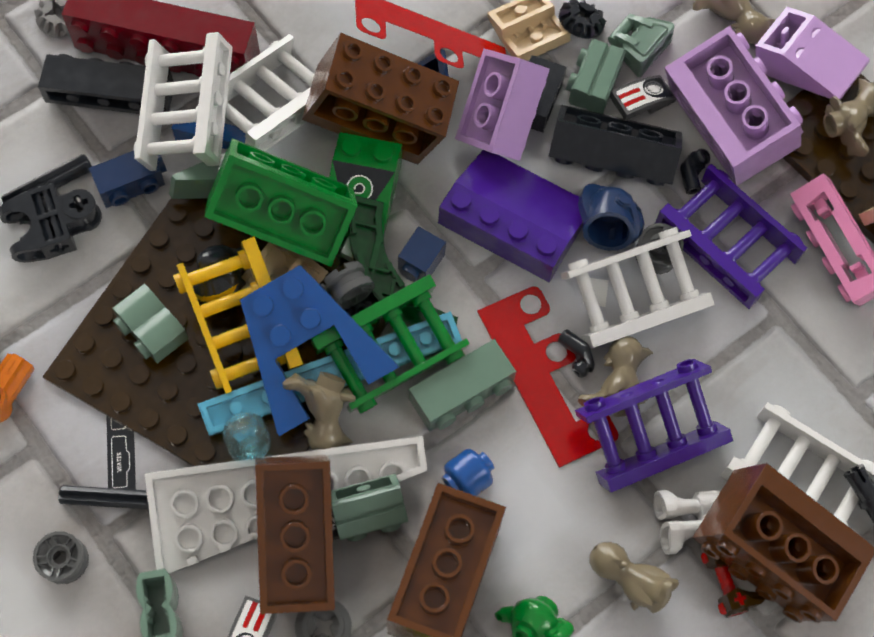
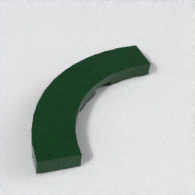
(369, 250)

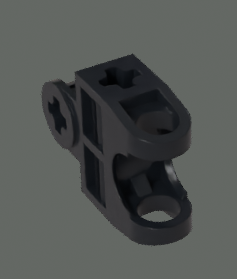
(49, 223)

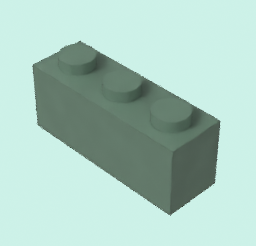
(462, 386)

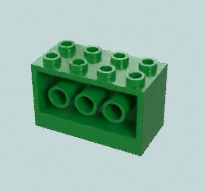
(281, 202)

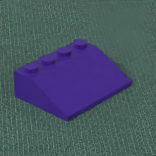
(513, 214)

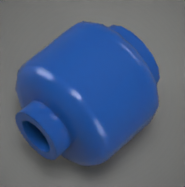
(469, 472)

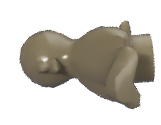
(748, 21)
(850, 118)
(624, 358)
(325, 402)
(642, 583)

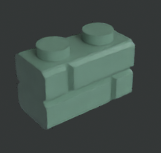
(596, 76)
(368, 508)

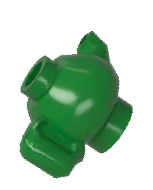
(535, 618)

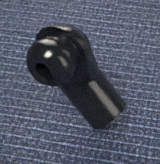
(691, 168)
(581, 350)

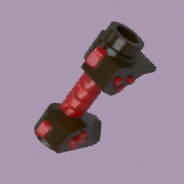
(734, 600)

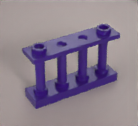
(723, 264)
(678, 446)

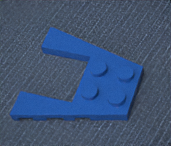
(288, 315)

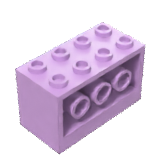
(735, 105)

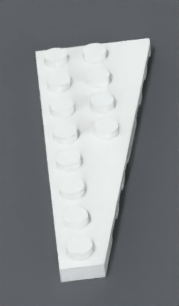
(215, 507)

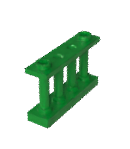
(391, 312)

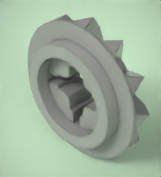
(48, 21)

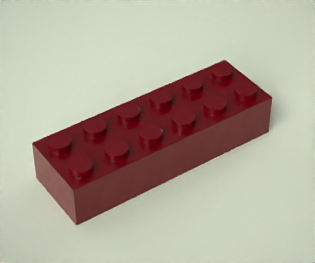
(125, 27)

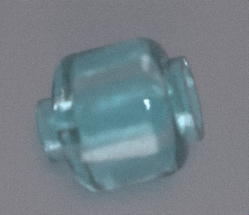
(246, 436)

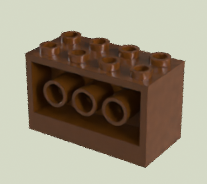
(380, 97)
(294, 534)
(784, 544)
(445, 565)

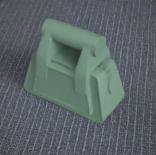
(645, 44)

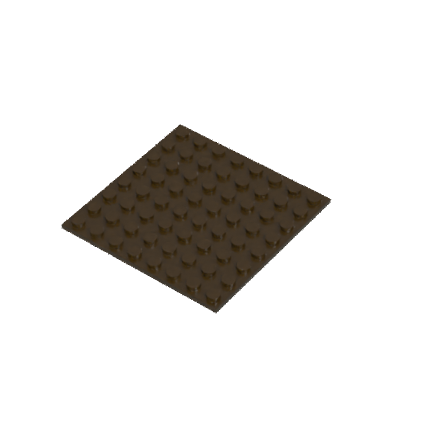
(164, 396)

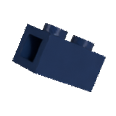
(126, 178)

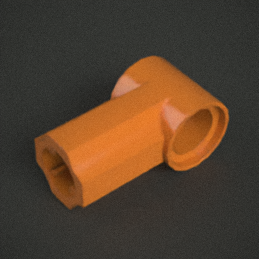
(13, 377)

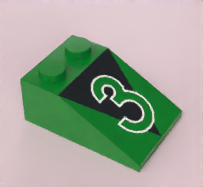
(369, 168)

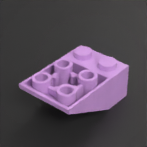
(810, 55)

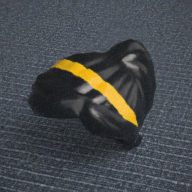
(220, 285)

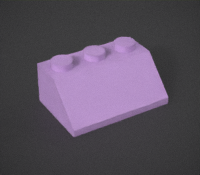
(502, 104)

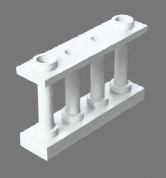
(208, 114)
(279, 121)
(630, 320)
(805, 438)

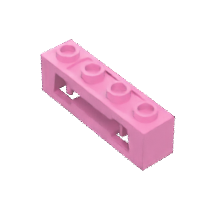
(814, 196)

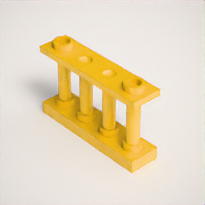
(247, 259)

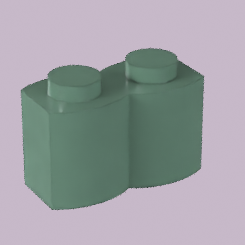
(150, 324)
(159, 601)

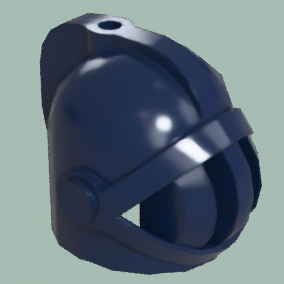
(609, 217)

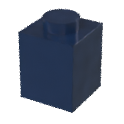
(421, 255)

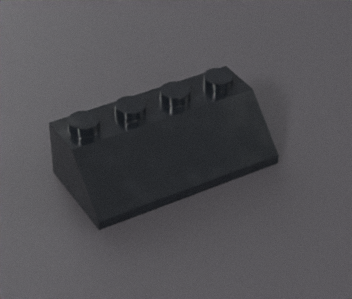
(616, 145)

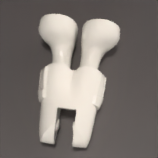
(669, 506)

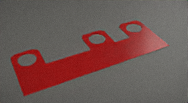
(442, 34)
(505, 324)

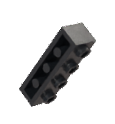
(94, 83)

